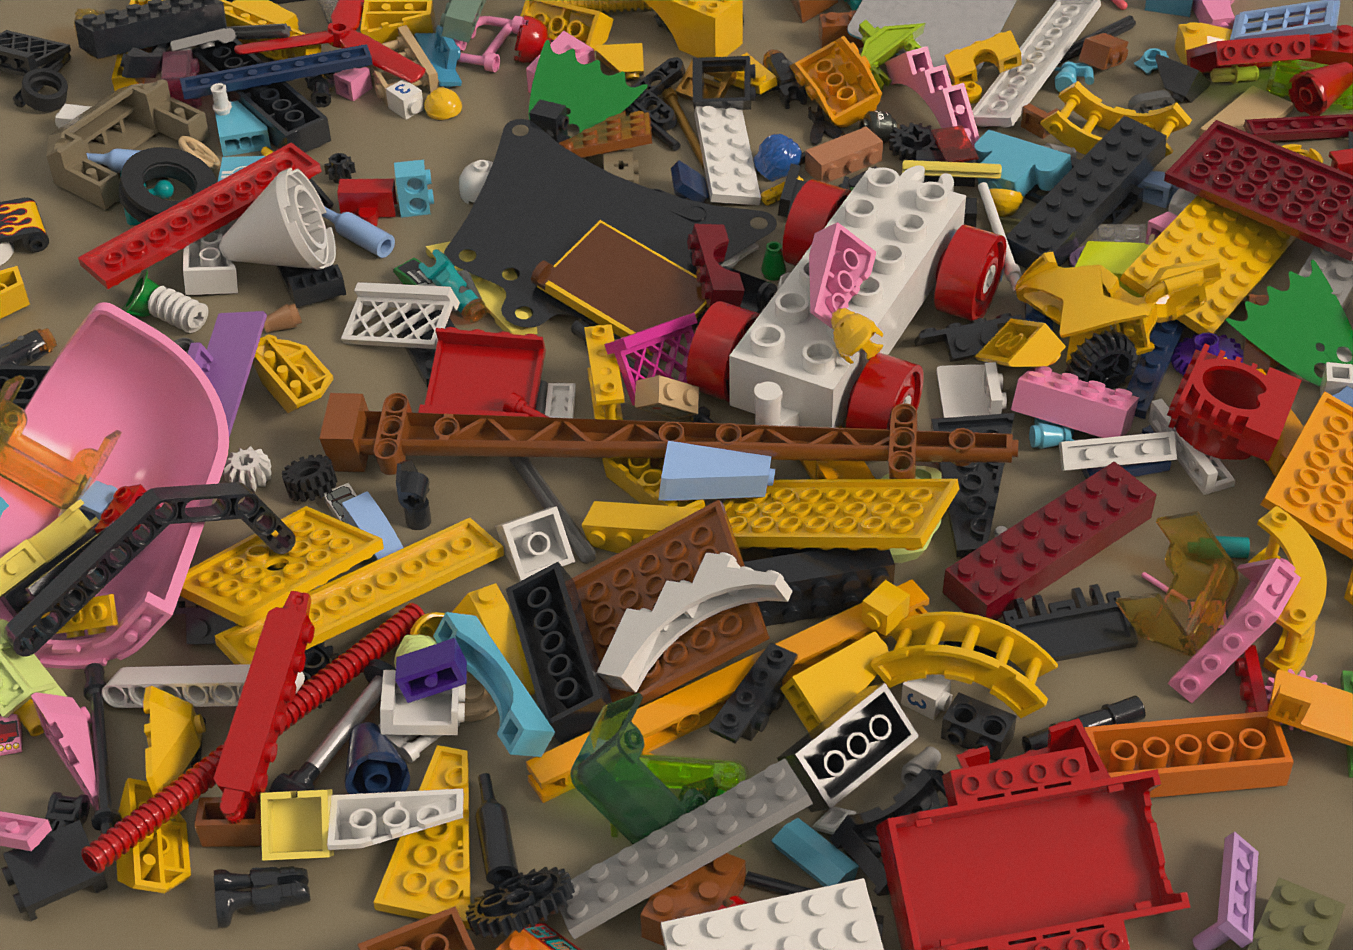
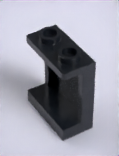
(51, 869)

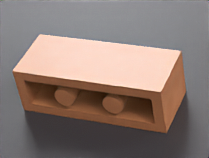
(843, 155)

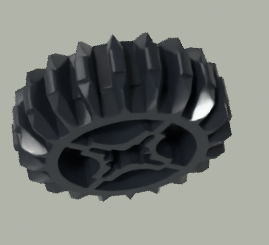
(1104, 359)

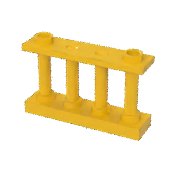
(603, 374)

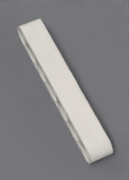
(195, 684)

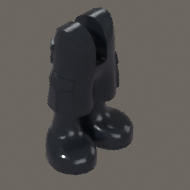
(270, 890)

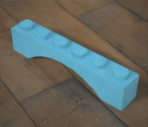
(522, 723)

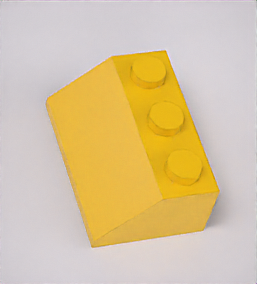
(1022, 345)

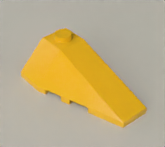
(582, 23)
(1198, 34)
(499, 623)
(171, 735)

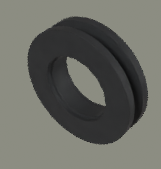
(159, 163)

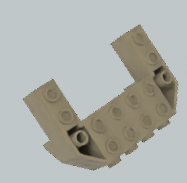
(120, 122)

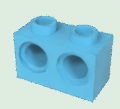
(412, 188)

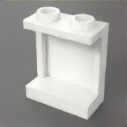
(427, 716)

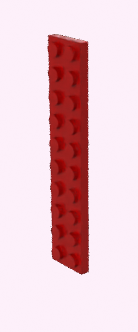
(191, 218)

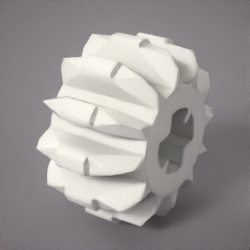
(248, 467)

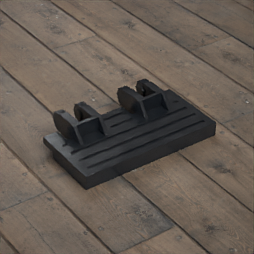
(1072, 627)

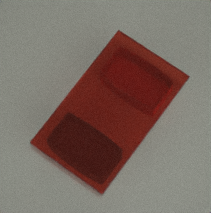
(955, 144)

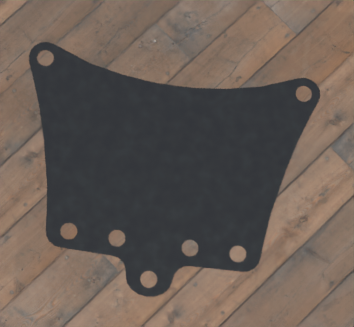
(548, 198)

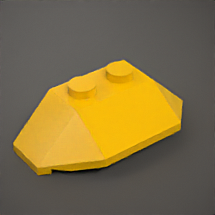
(290, 372)
(161, 858)

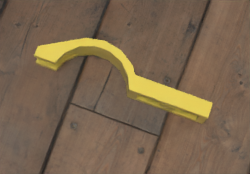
(43, 546)

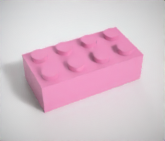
(1074, 402)

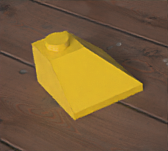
(622, 58)

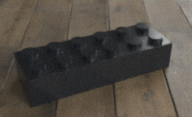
(147, 25)
(824, 581)
(559, 651)

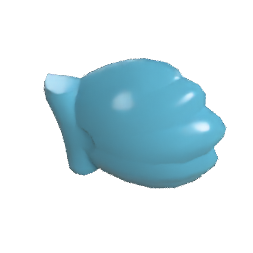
(1148, 62)

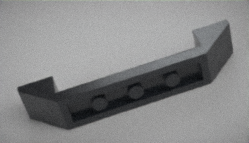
(144, 64)

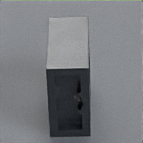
(723, 64)

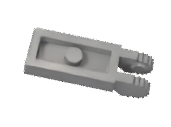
(204, 40)

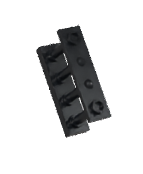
(32, 585)

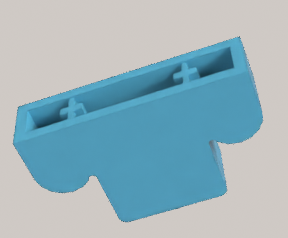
(1021, 162)

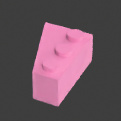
(561, 44)

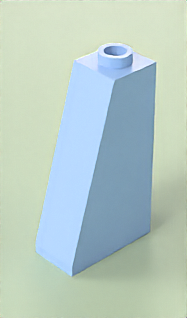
(713, 473)

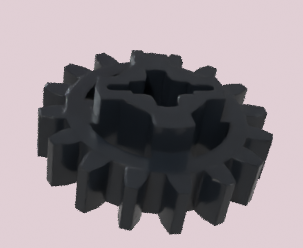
(911, 138)

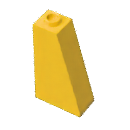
(833, 681)

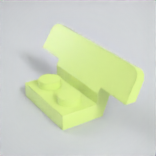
(21, 677)

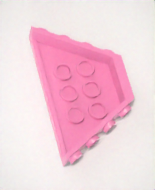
(1257, 609)

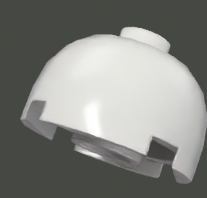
(473, 179)

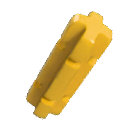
(768, 196)

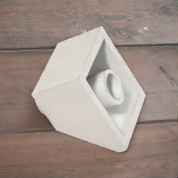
(535, 542)

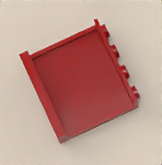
(1249, 52)
(480, 370)

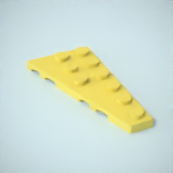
(491, 293)

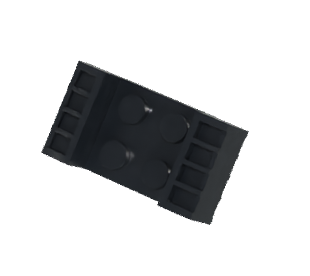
(312, 285)

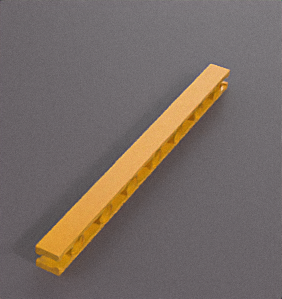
(703, 699)

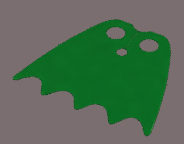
(581, 88)
(1296, 322)

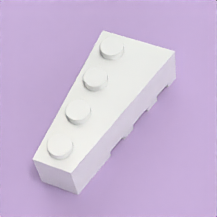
(207, 269)

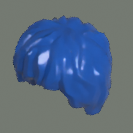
(776, 156)

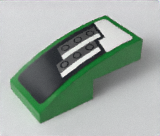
(410, 273)

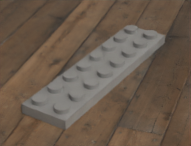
(683, 846)

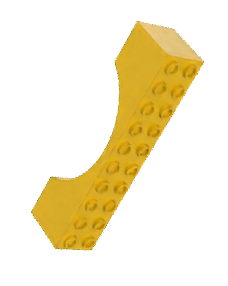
(703, 26)

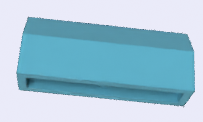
(814, 854)

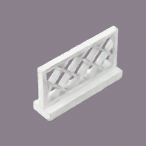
(404, 299)

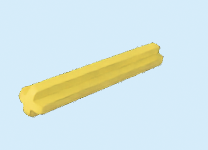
(956, 169)

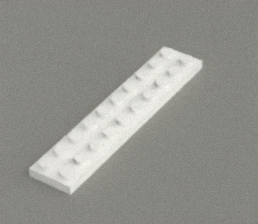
(1040, 56)

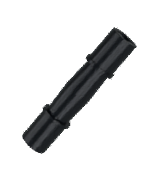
(1120, 712)

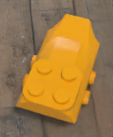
(839, 82)

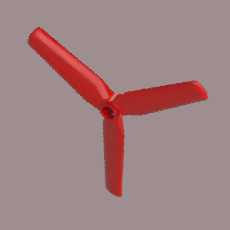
(342, 35)

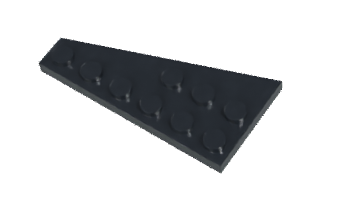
(979, 483)

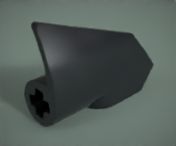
(412, 493)

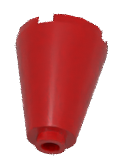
(1320, 87)

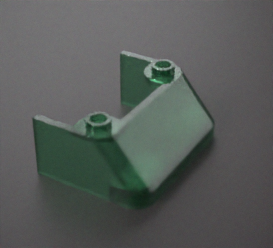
(621, 784)

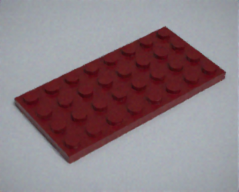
(1270, 186)

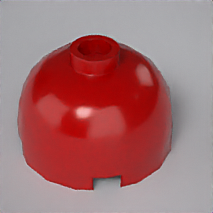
(530, 39)

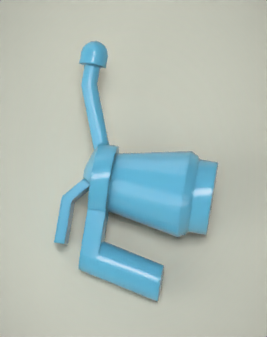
(1069, 72)
(1048, 434)

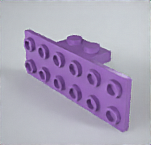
(230, 356)

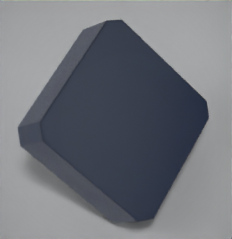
(688, 183)

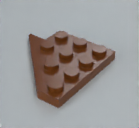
(612, 135)

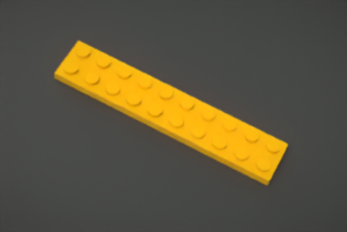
(380, 586)

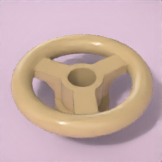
(199, 150)

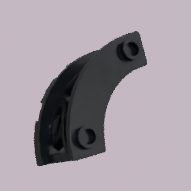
(859, 832)

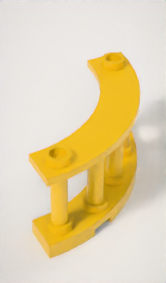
(1089, 107)
(1308, 597)
(915, 661)

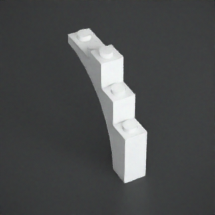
(682, 605)

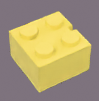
(295, 825)

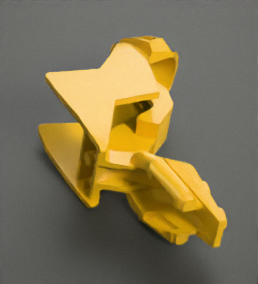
(1090, 298)

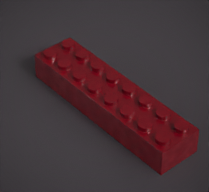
(1049, 543)

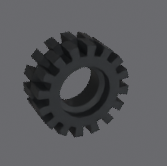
(309, 478)

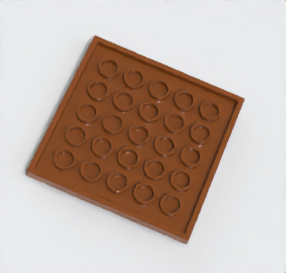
(635, 582)

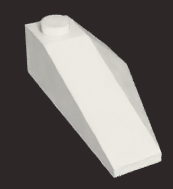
(379, 817)

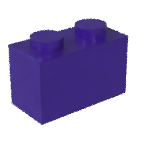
(431, 670)

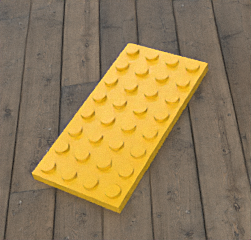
(1212, 232)
(842, 513)

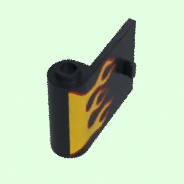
(23, 221)

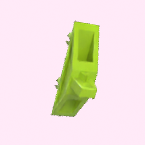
(885, 43)

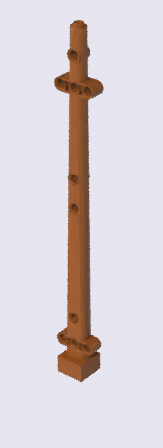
(354, 433)

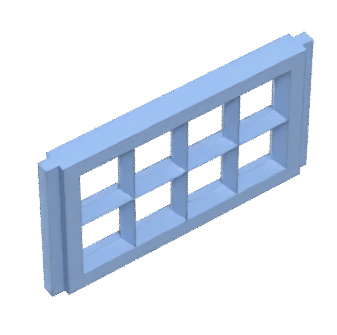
(1329, 17)

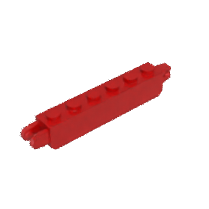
(263, 705)

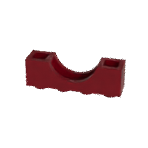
(709, 248)

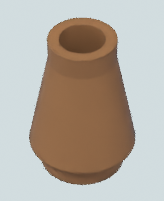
(283, 318)

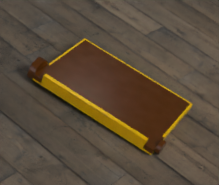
(620, 283)

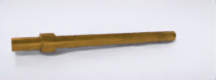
(671, 99)

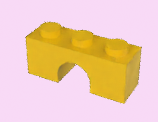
(999, 50)

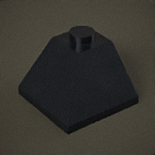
(1181, 80)

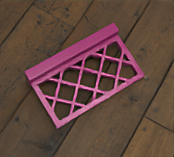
(646, 339)

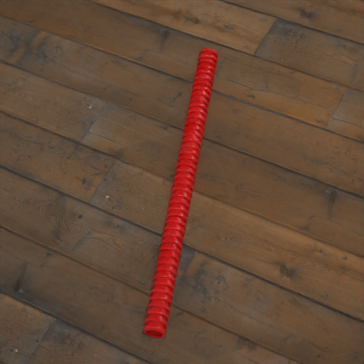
(200, 778)

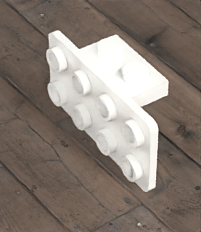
(971, 390)

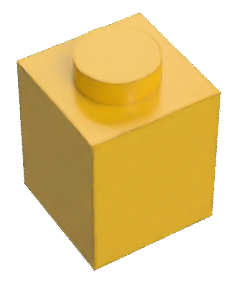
(885, 608)

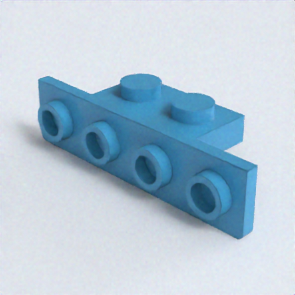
(442, 54)

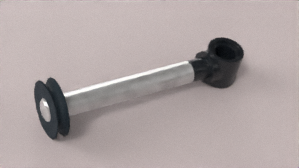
(304, 777)

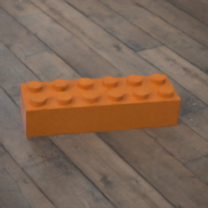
(1198, 752)

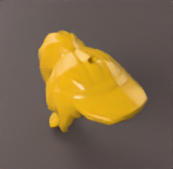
(854, 332)

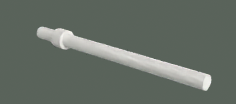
(1011, 269)

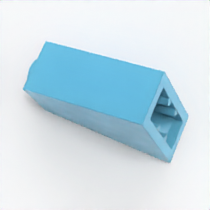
(241, 131)

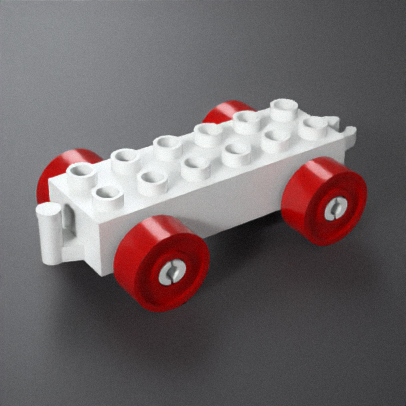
(786, 358)

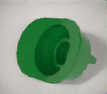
(138, 301)

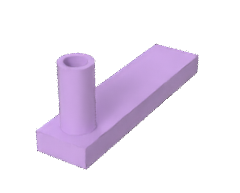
(1236, 897)

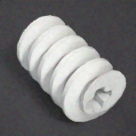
(177, 309)

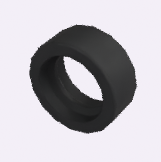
(45, 77)

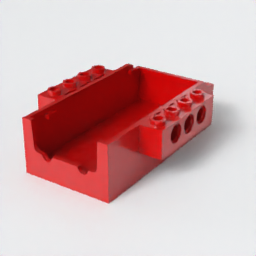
(1028, 859)

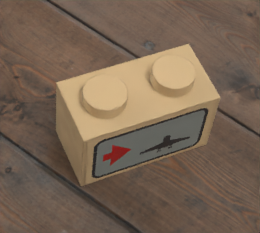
(666, 397)

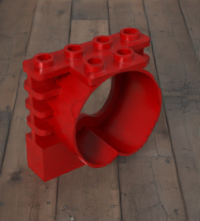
(1231, 406)

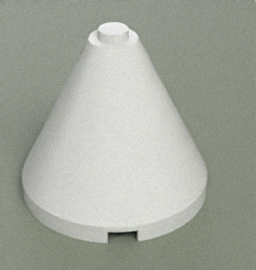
(283, 227)

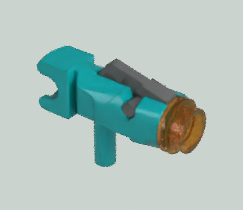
(444, 274)

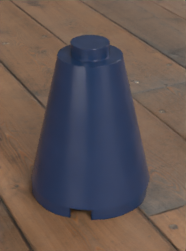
(374, 763)

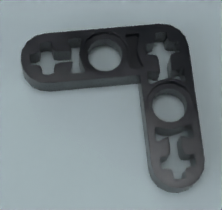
(674, 71)

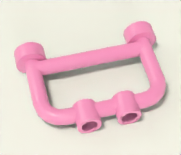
(489, 59)

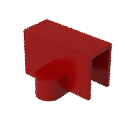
(368, 198)

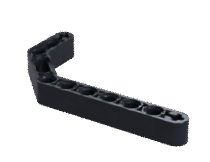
(29, 639)

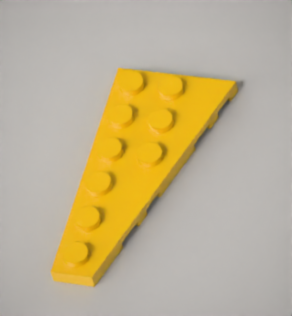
(433, 865)

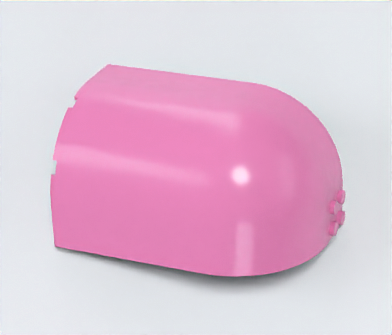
(173, 434)

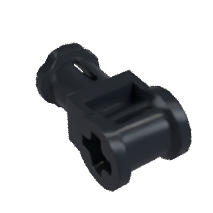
(320, 89)
(67, 810)

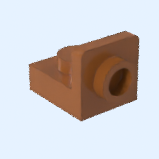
(1031, 120)

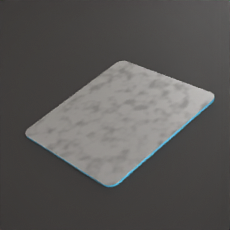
(948, 22)

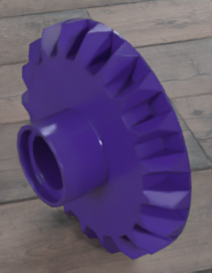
(1186, 349)

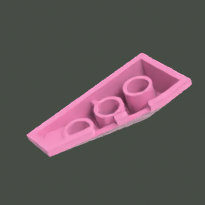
(836, 270)
(71, 737)

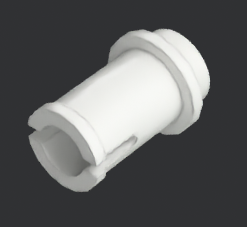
(221, 103)

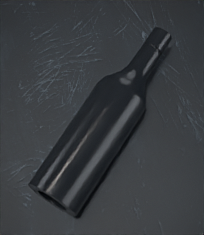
(494, 835)

